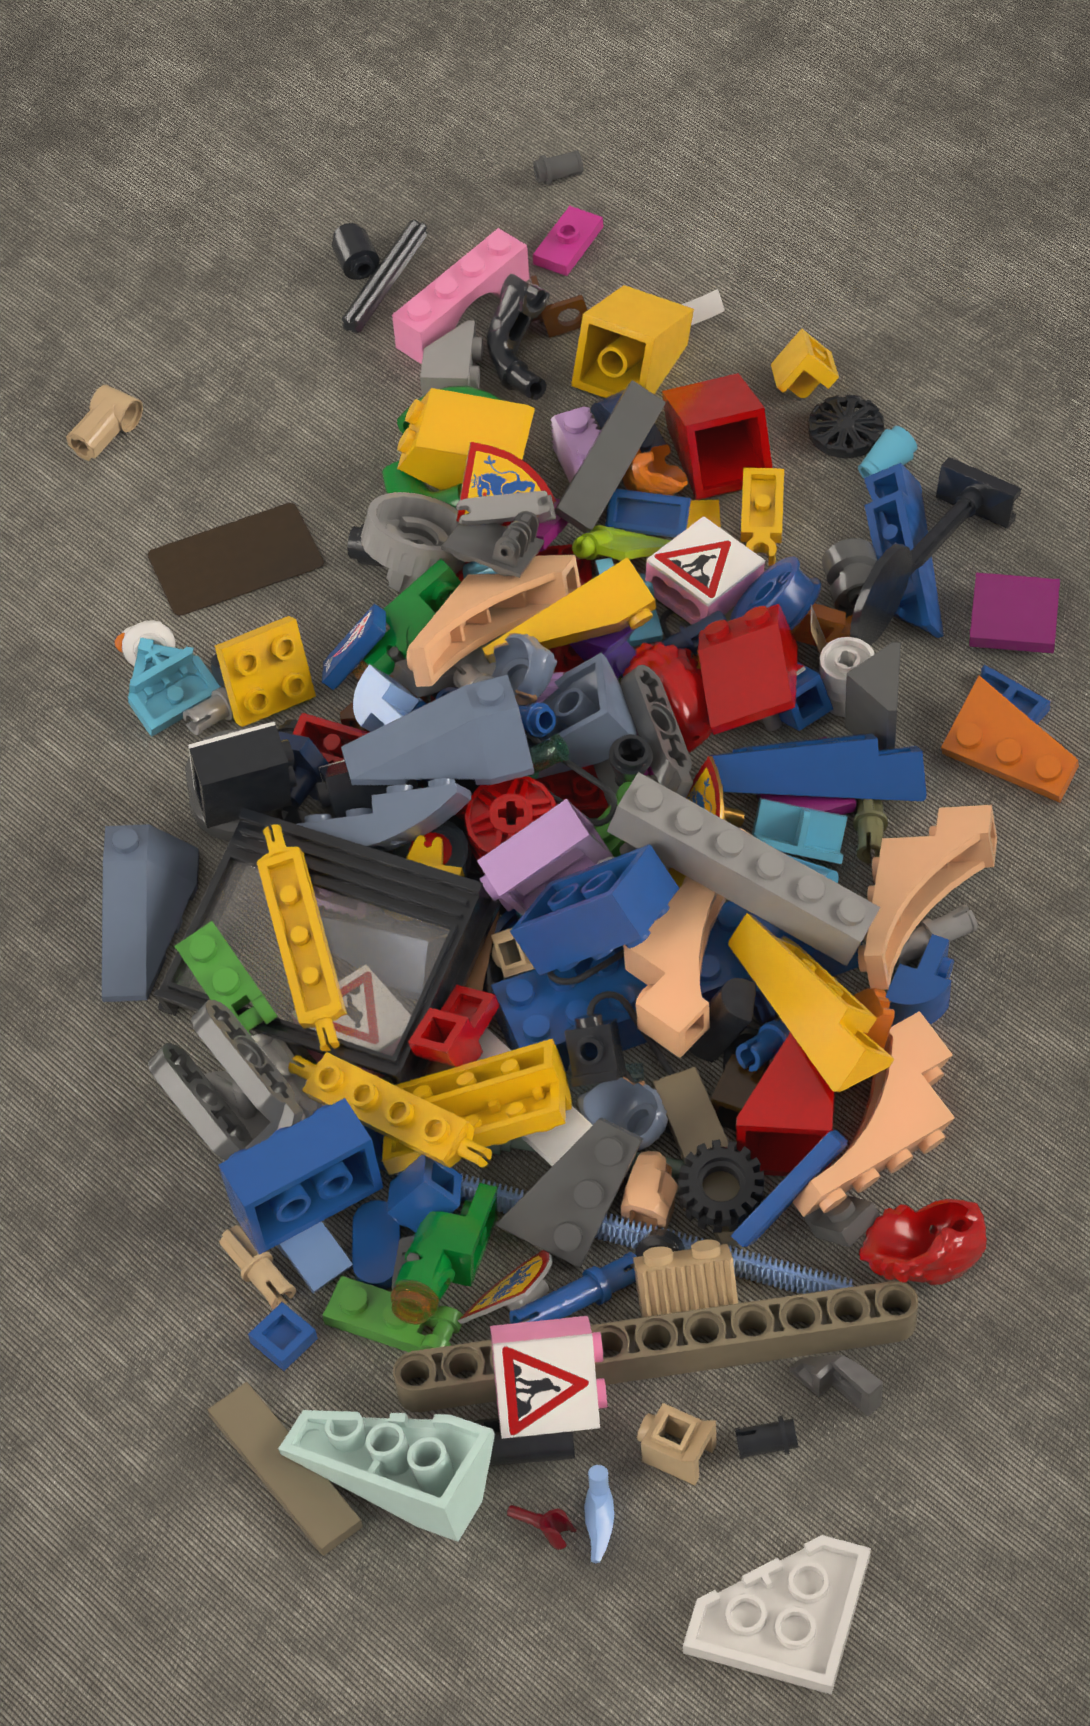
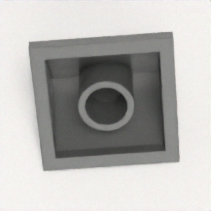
(874, 696)

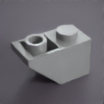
(453, 359)

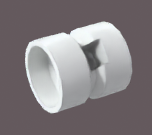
(835, 662)

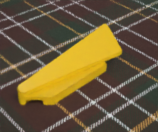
(812, 1005)

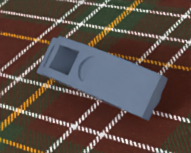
(396, 815)

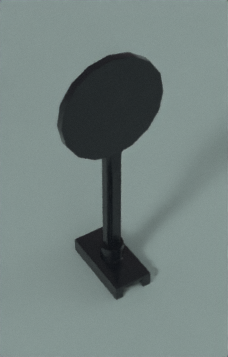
(971, 494)

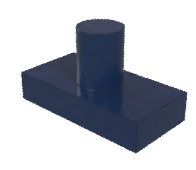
(306, 767)

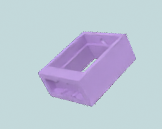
(540, 853)

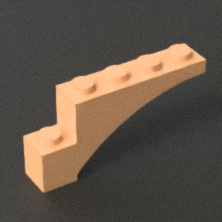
(484, 610)
(917, 875)
(671, 966)
(898, 1119)

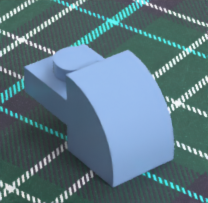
(380, 699)

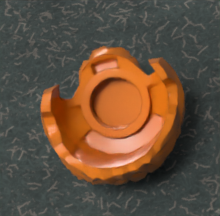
(653, 475)

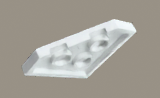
(785, 1615)

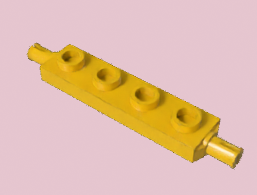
(301, 937)
(391, 1110)

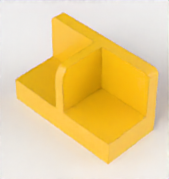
(804, 366)

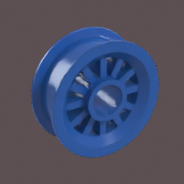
(781, 585)

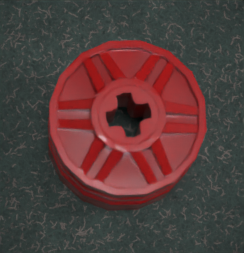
(495, 805)

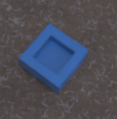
(283, 1336)

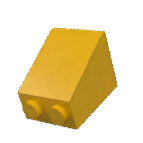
(628, 340)
(444, 426)

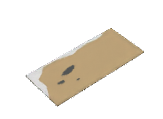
(817, 632)

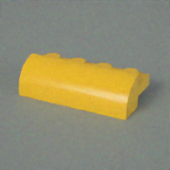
(497, 1095)

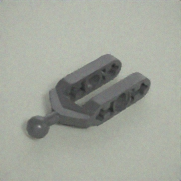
(658, 727)
(247, 1067)

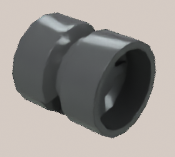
(846, 570)

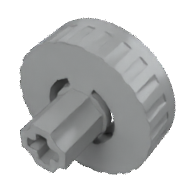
(408, 534)

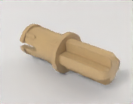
(256, 1267)

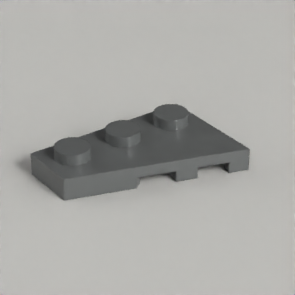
(575, 1193)

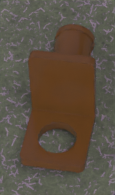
(550, 314)

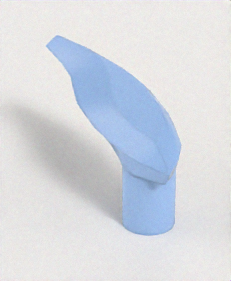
(599, 1511)

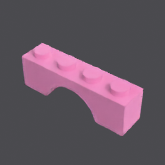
(444, 300)

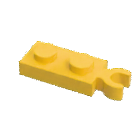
(762, 510)

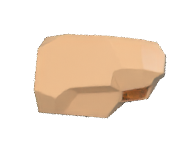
(649, 1192)

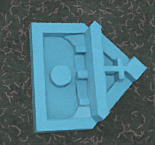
(167, 684)

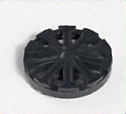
(845, 426)

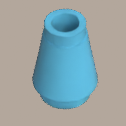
(890, 449)

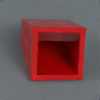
(717, 432)
(786, 1112)

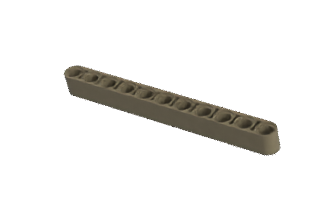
(679, 1333)

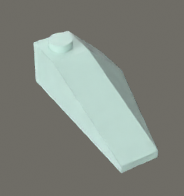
(410, 1467)

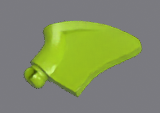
(615, 544)

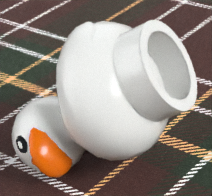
(129, 639)

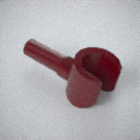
(550, 1523)

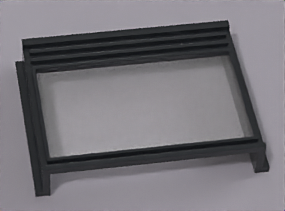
(391, 926)

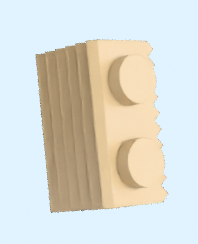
(685, 1278)

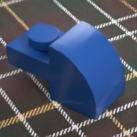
(923, 988)

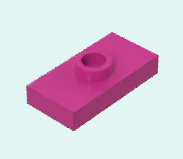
(568, 240)

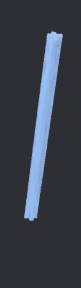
(743, 1265)

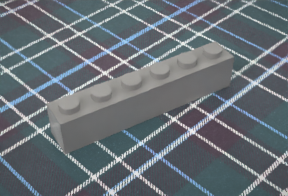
(743, 869)

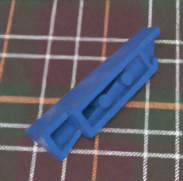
(900, 518)
(826, 768)

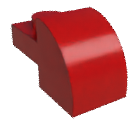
(455, 1030)

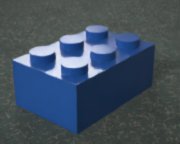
(595, 911)
(301, 1175)

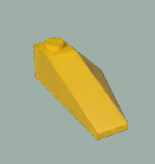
(595, 609)

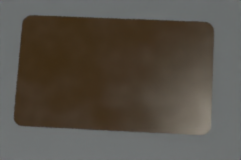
(235, 559)

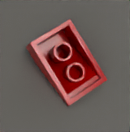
(748, 667)

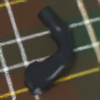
(506, 330)

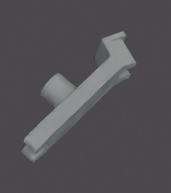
(506, 507)

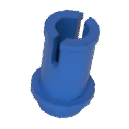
(537, 719)

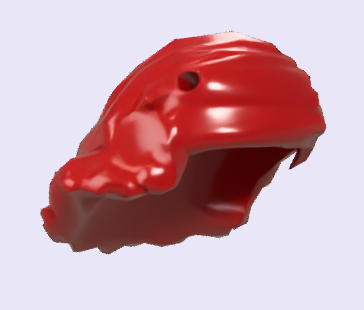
(682, 686)
(906, 1249)

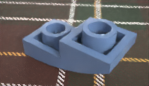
(316, 1256)

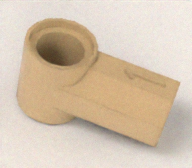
(107, 416)

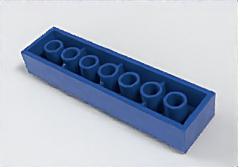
(541, 1010)

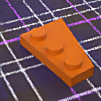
(1008, 744)

